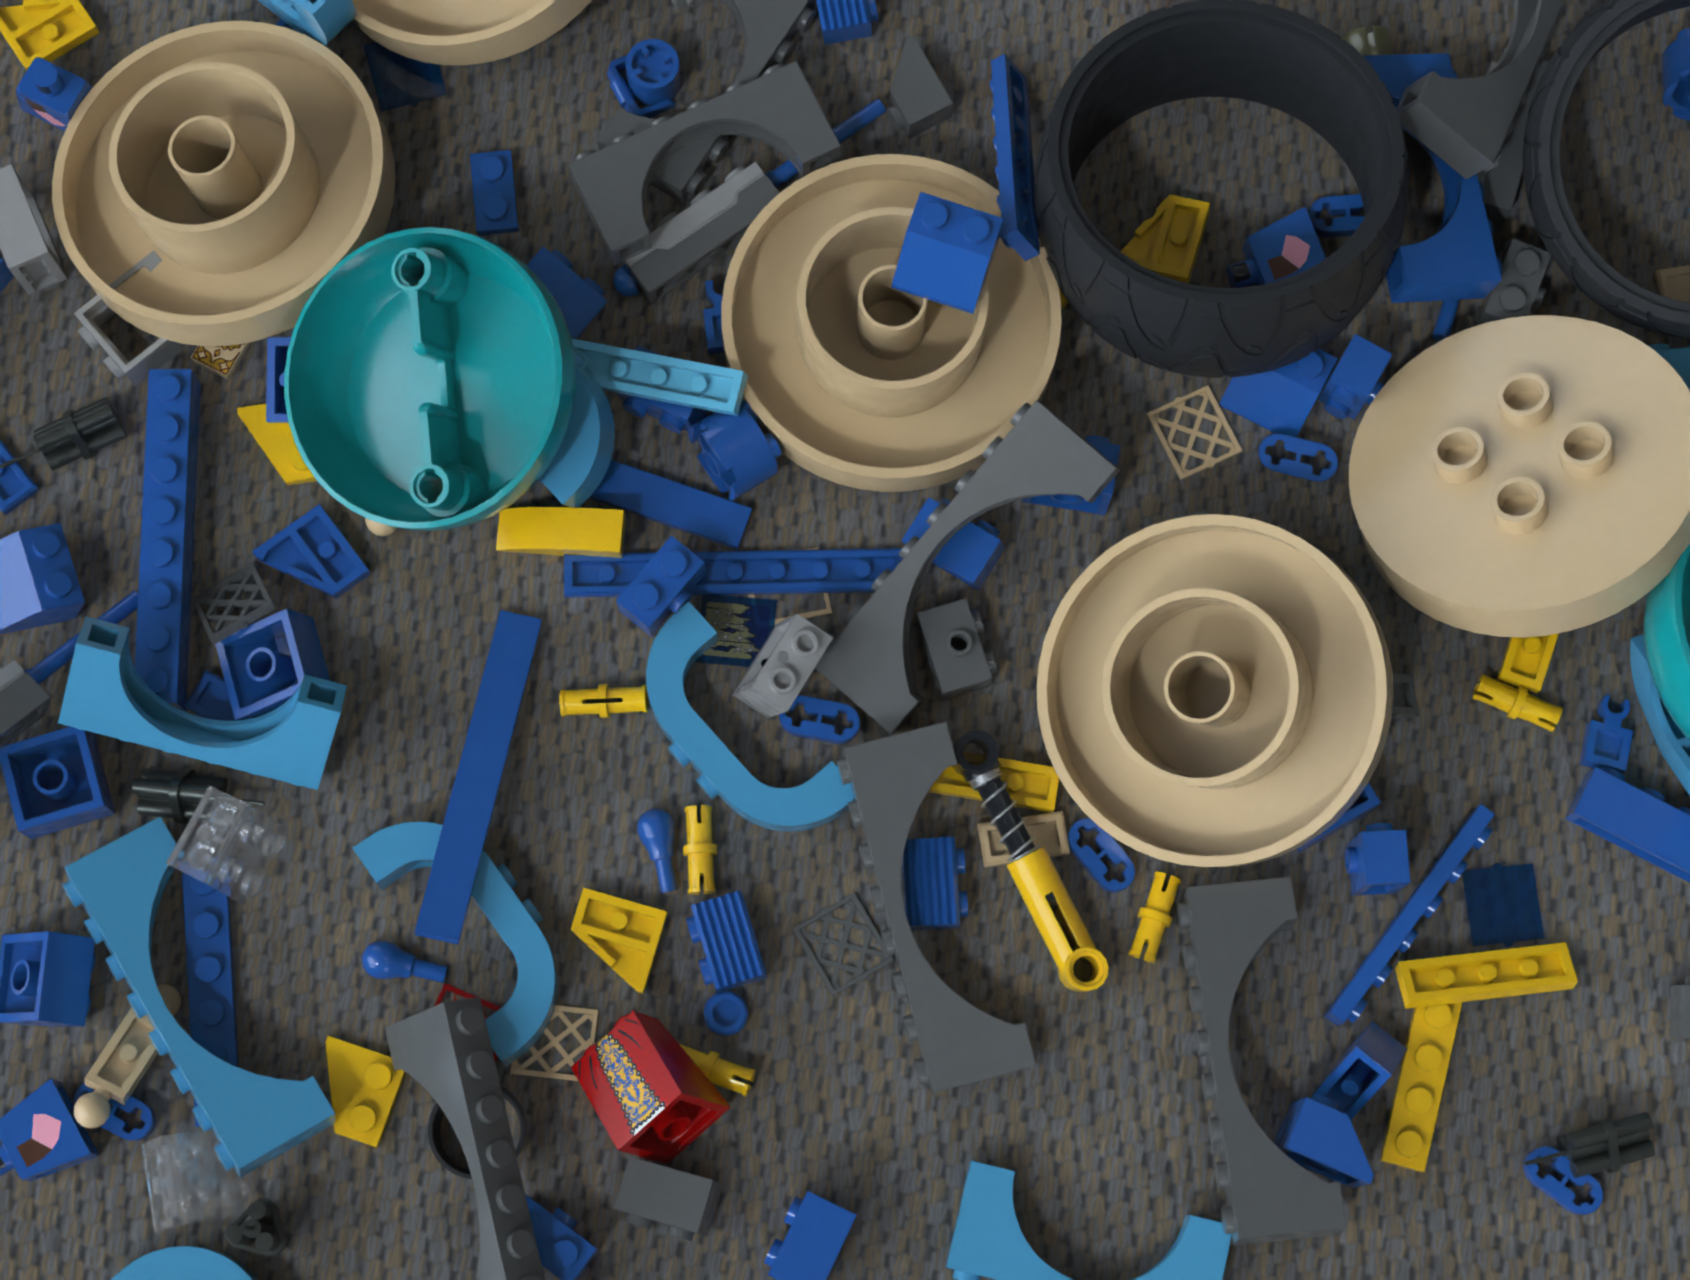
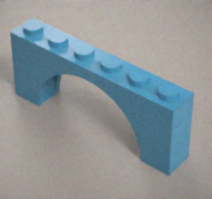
(113, 700)
(992, 1246)

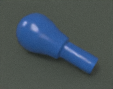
(657, 834)
(389, 961)

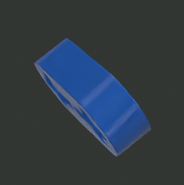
(1337, 205)
(1295, 467)
(818, 730)
(1092, 862)
(119, 1126)
(1556, 1188)

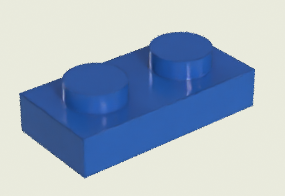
(494, 192)

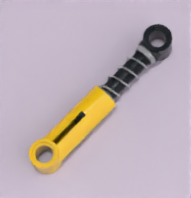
(1032, 869)

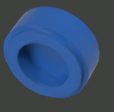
(725, 1013)

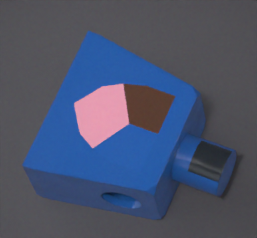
(51, 92)
(1278, 252)
(43, 1135)

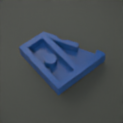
(314, 554)

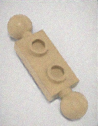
(121, 1064)

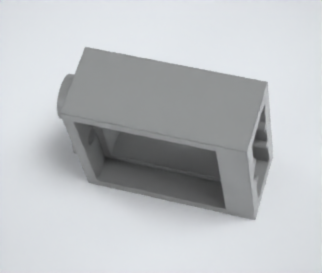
(25, 237)
(97, 312)
(791, 657)

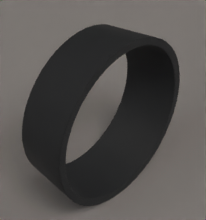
(435, 1142)

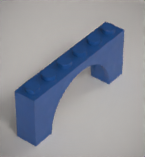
(1461, 255)

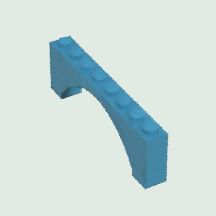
(247, 1111)

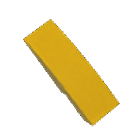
(562, 531)

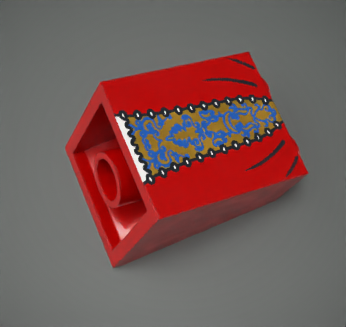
(647, 1089)

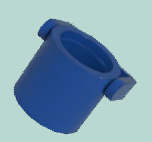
(651, 78)

